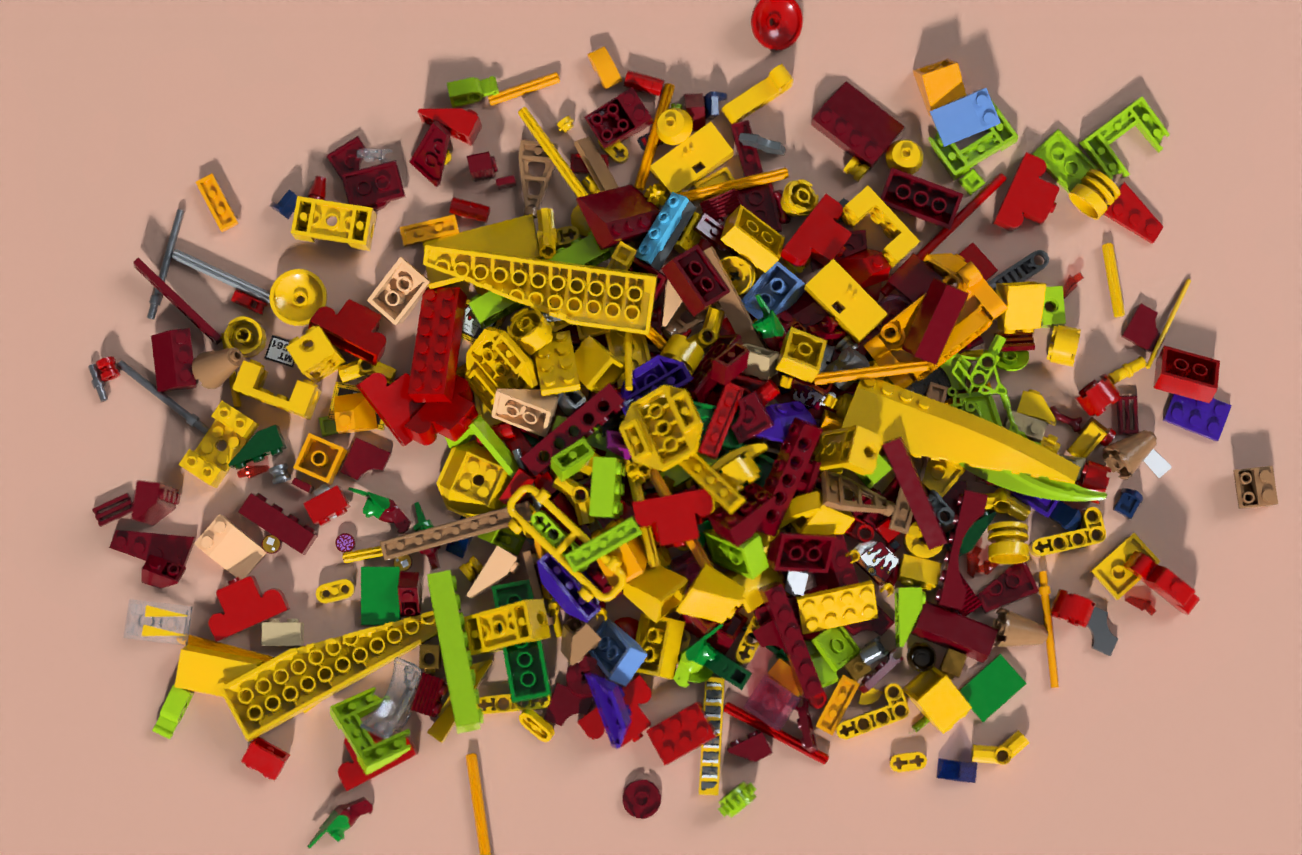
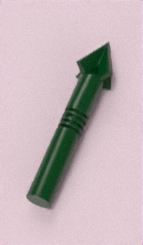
(780, 653)

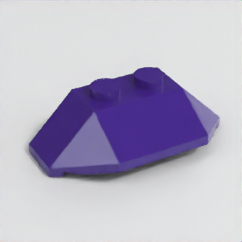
(653, 375)
(782, 417)
(565, 588)
(611, 708)

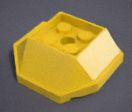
(498, 364)
(645, 425)
(458, 476)

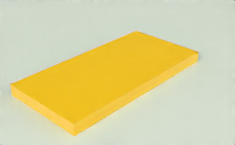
(506, 237)

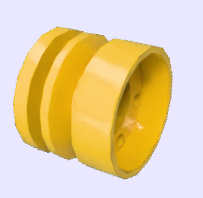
(1094, 194)
(746, 271)
(1008, 542)

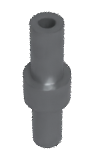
(97, 382)

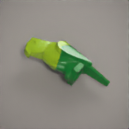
(694, 659)

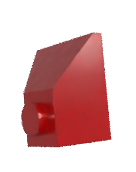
(866, 267)

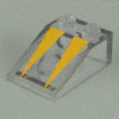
(158, 622)

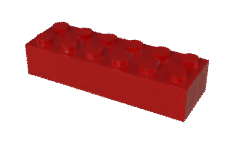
(437, 345)

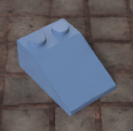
(965, 117)
(778, 290)
(617, 653)

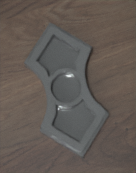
(761, 143)
(1103, 639)

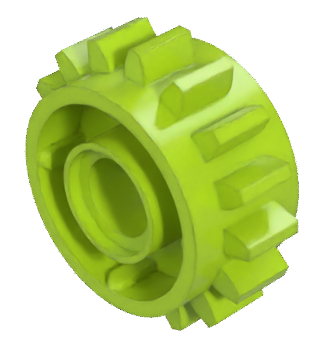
(737, 799)

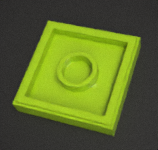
(836, 647)

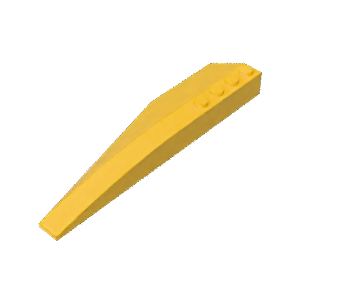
(562, 289)
(950, 433)
(317, 671)

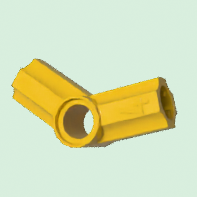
(547, 233)
(713, 324)
(355, 370)
(570, 488)
(1003, 502)
(988, 754)

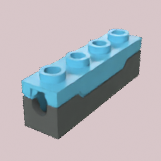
(665, 230)

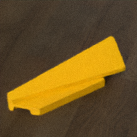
(445, 722)

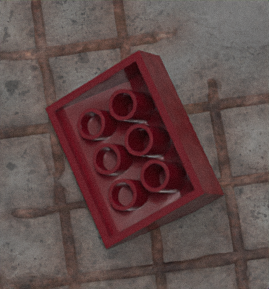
(857, 125)
(618, 215)

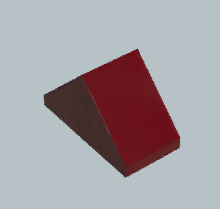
(696, 109)

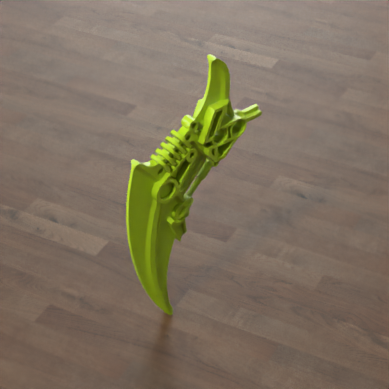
(984, 406)

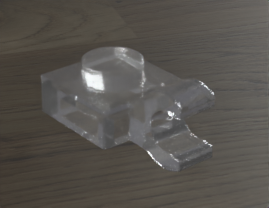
(371, 154)

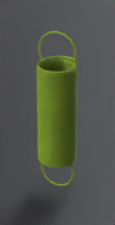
(920, 724)

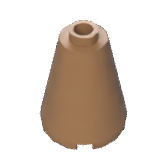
(216, 366)
(1129, 453)
(1017, 630)

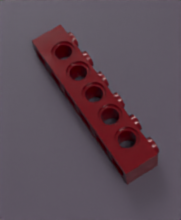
(608, 393)
(788, 471)

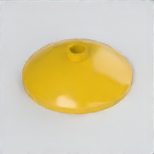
(289, 288)

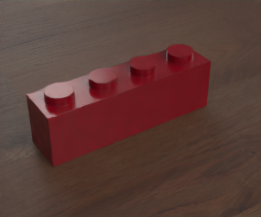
(277, 523)

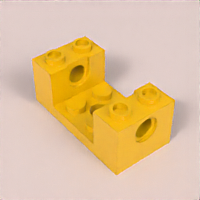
(870, 203)
(353, 226)
(317, 360)
(251, 381)
(846, 449)
(209, 462)
(520, 624)

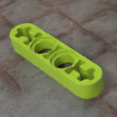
(562, 534)

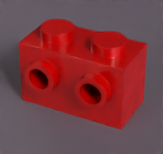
(327, 505)
(265, 758)

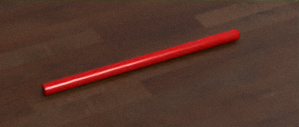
(959, 219)

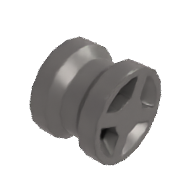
(845, 343)
(280, 474)

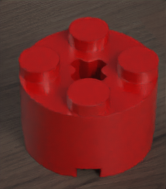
(1098, 395)
(1094, 477)
(1072, 608)

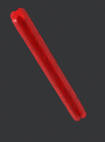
(779, 735)

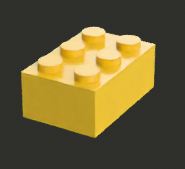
(752, 238)
(661, 644)

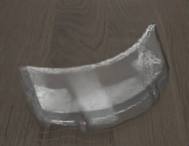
(396, 705)

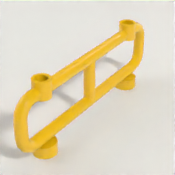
(518, 523)

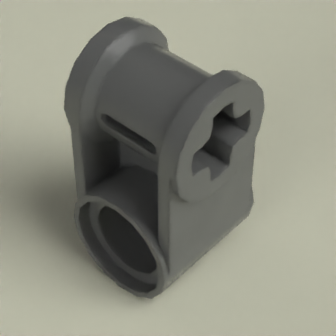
(940, 506)
(873, 651)

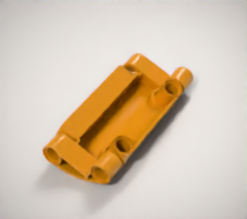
(975, 318)

